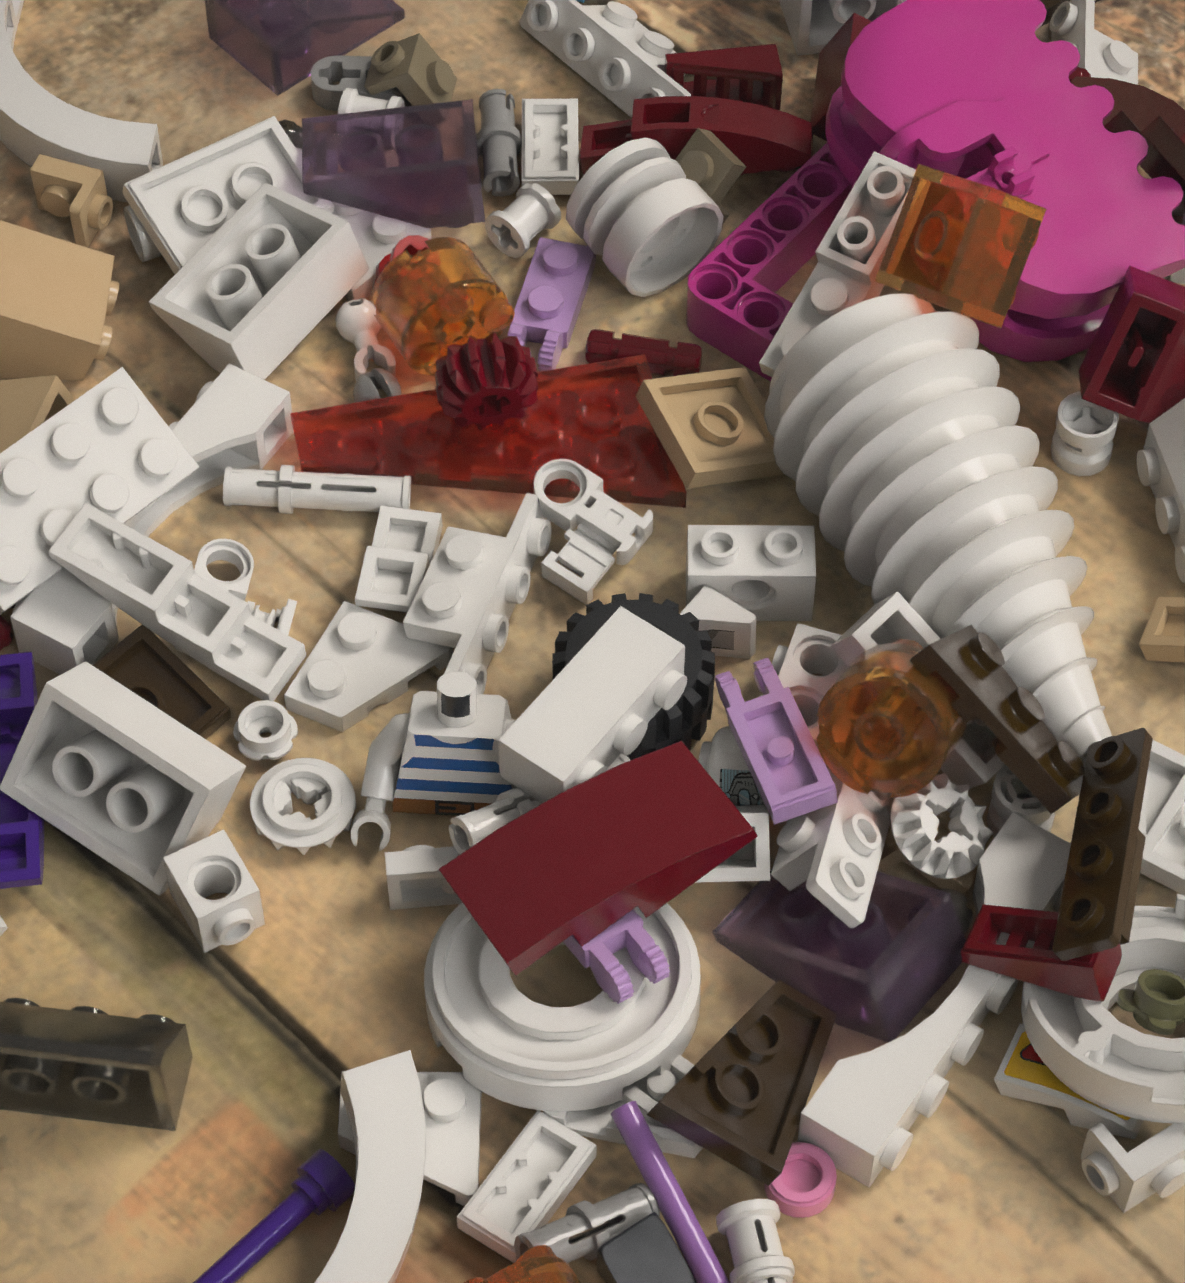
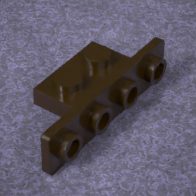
(1105, 848)

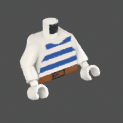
(436, 756)

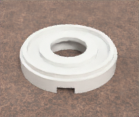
(558, 1054)
(1100, 1055)

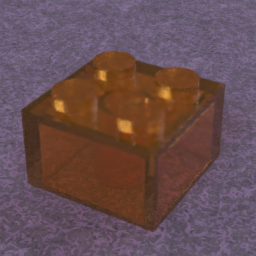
(960, 245)

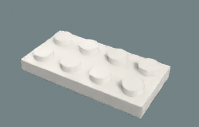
(95, 451)

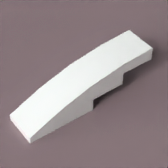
(176, 603)

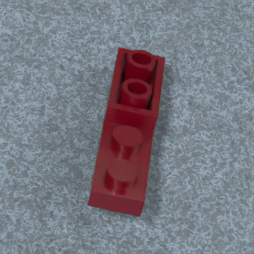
(754, 133)

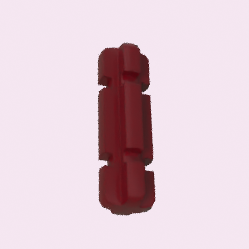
(660, 356)

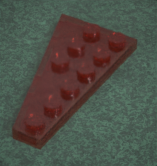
(579, 416)

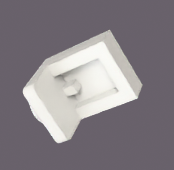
(1135, 1174)

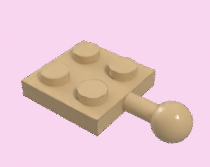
(711, 426)

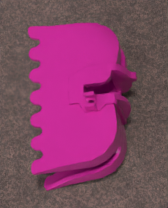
(995, 105)

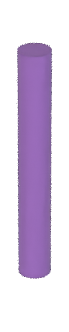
(668, 1194)

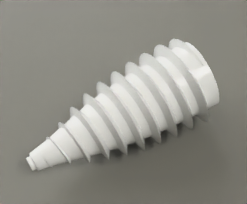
(937, 492)

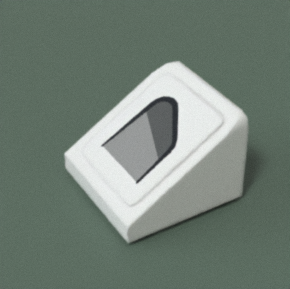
(726, 622)

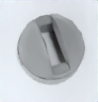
(378, 378)

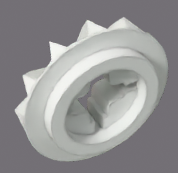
(312, 782)
(916, 824)

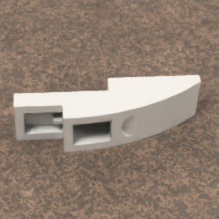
(847, 254)

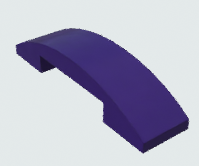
(19, 827)

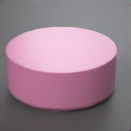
(805, 1182)

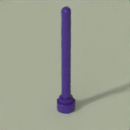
(319, 1186)

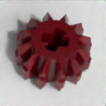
(486, 381)

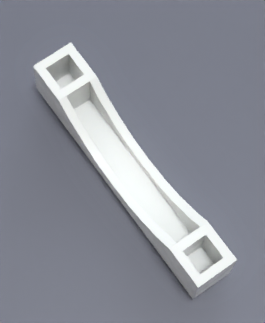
(232, 424)
(876, 1096)

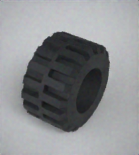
(690, 713)

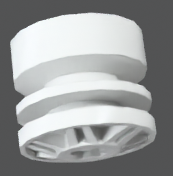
(644, 217)

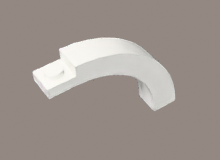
(43, 124)
(390, 1155)

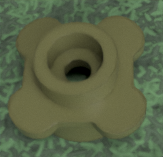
(1156, 1001)

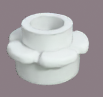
(261, 718)

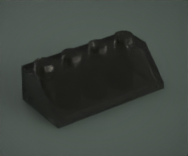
(92, 1064)

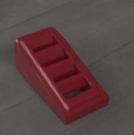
(741, 73)
(1080, 977)

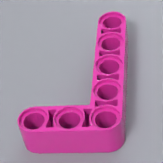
(736, 285)

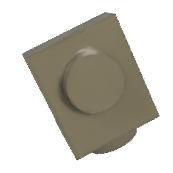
(412, 69)
(710, 165)

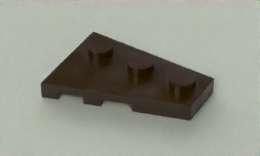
(991, 699)
(753, 1083)

